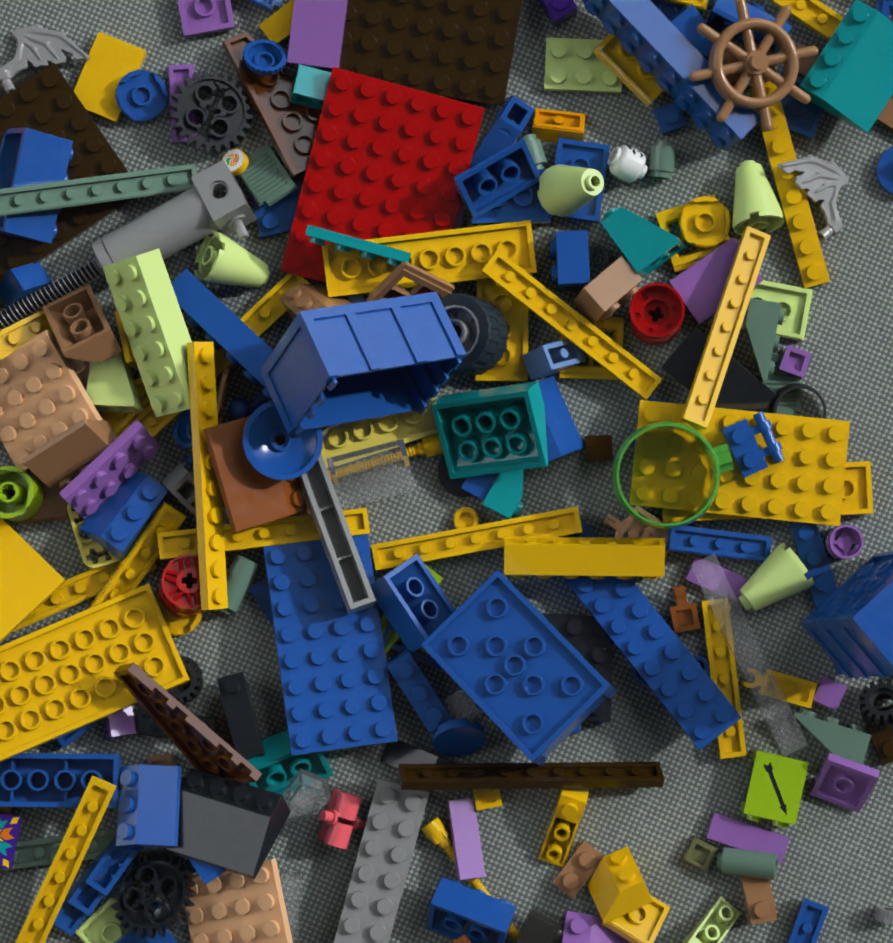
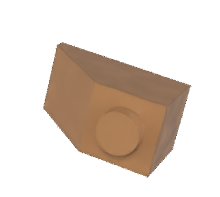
(758, 900)

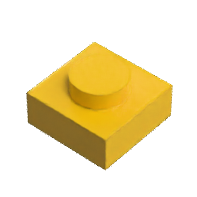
(487, 798)

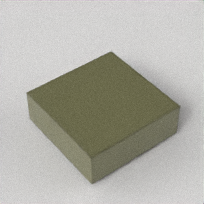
(699, 854)

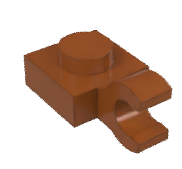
(684, 614)

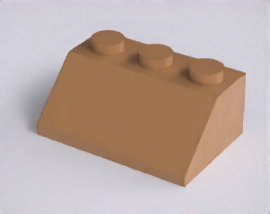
(309, 297)
(82, 326)
(70, 452)

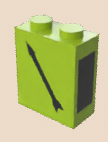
(774, 788)

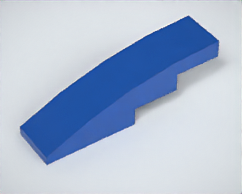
(92, 886)

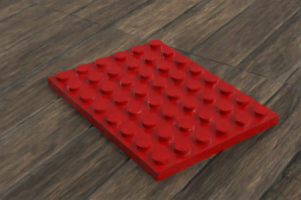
(380, 166)

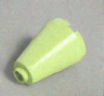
(568, 188)
(754, 200)
(229, 263)
(775, 580)

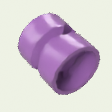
(843, 542)

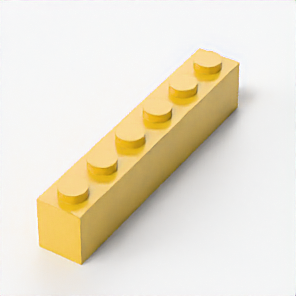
(584, 557)

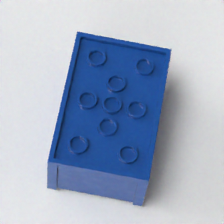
(362, 361)
(857, 621)
(517, 667)

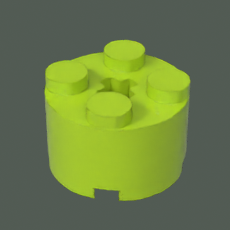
(27, 495)

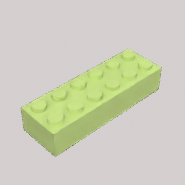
(153, 328)

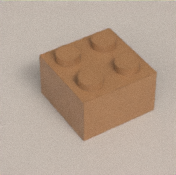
(608, 291)

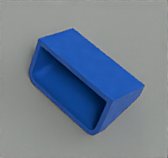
(32, 159)

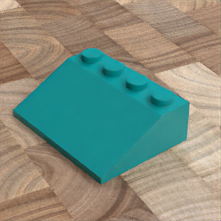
(855, 68)
(492, 430)

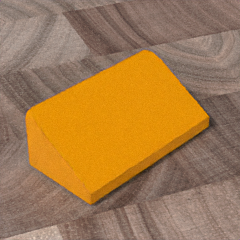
(555, 124)

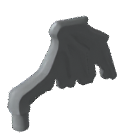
(38, 48)
(822, 183)

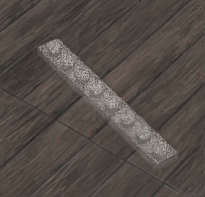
(748, 655)

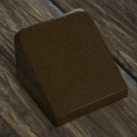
(598, 448)

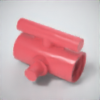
(340, 818)

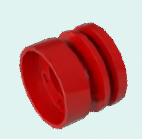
(652, 299)
(174, 592)

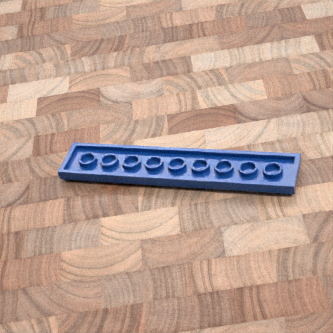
(656, 654)

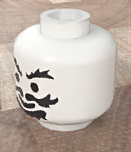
(627, 163)

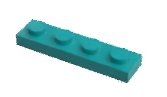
(346, 243)

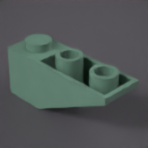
(760, 328)
(836, 739)

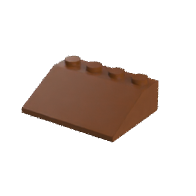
(246, 493)

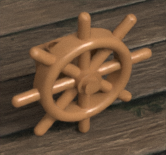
(736, 67)

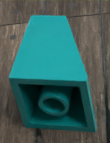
(640, 240)

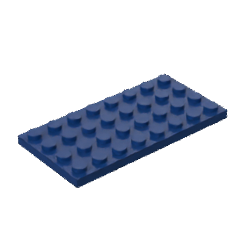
(327, 659)

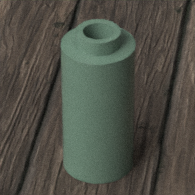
(238, 581)
(748, 863)

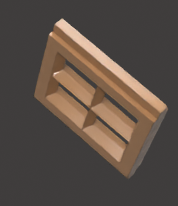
(415, 274)

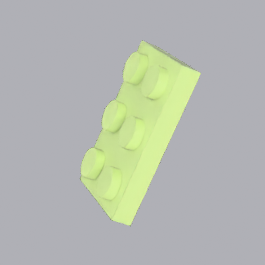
(575, 68)

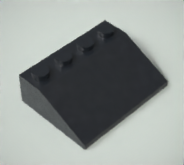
(227, 822)

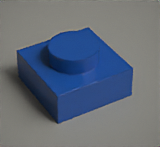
(669, 118)

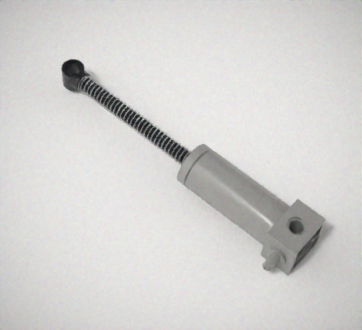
(180, 222)

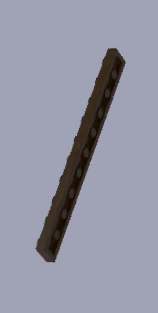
(530, 775)

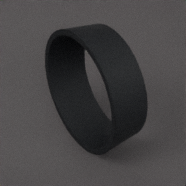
(781, 392)

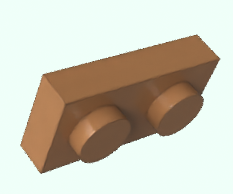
(578, 869)

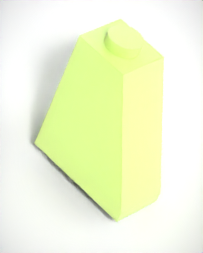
(113, 386)

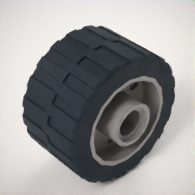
(479, 330)

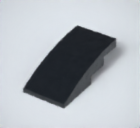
(739, 388)

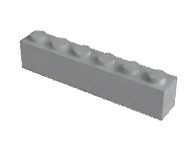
(336, 538)

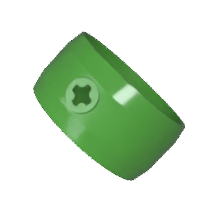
(718, 457)

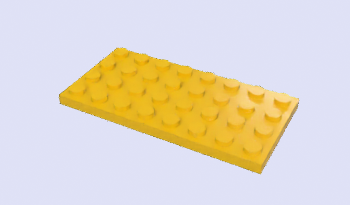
(804, 487)
(66, 670)

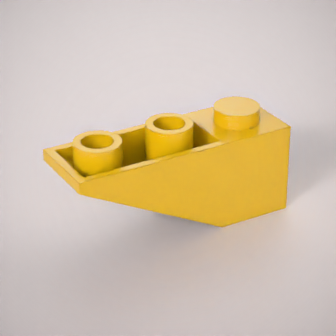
(563, 825)

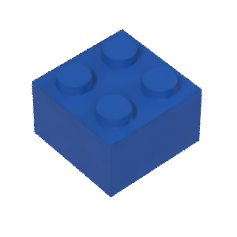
(571, 260)

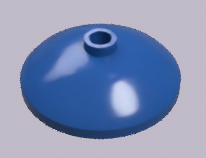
(276, 461)

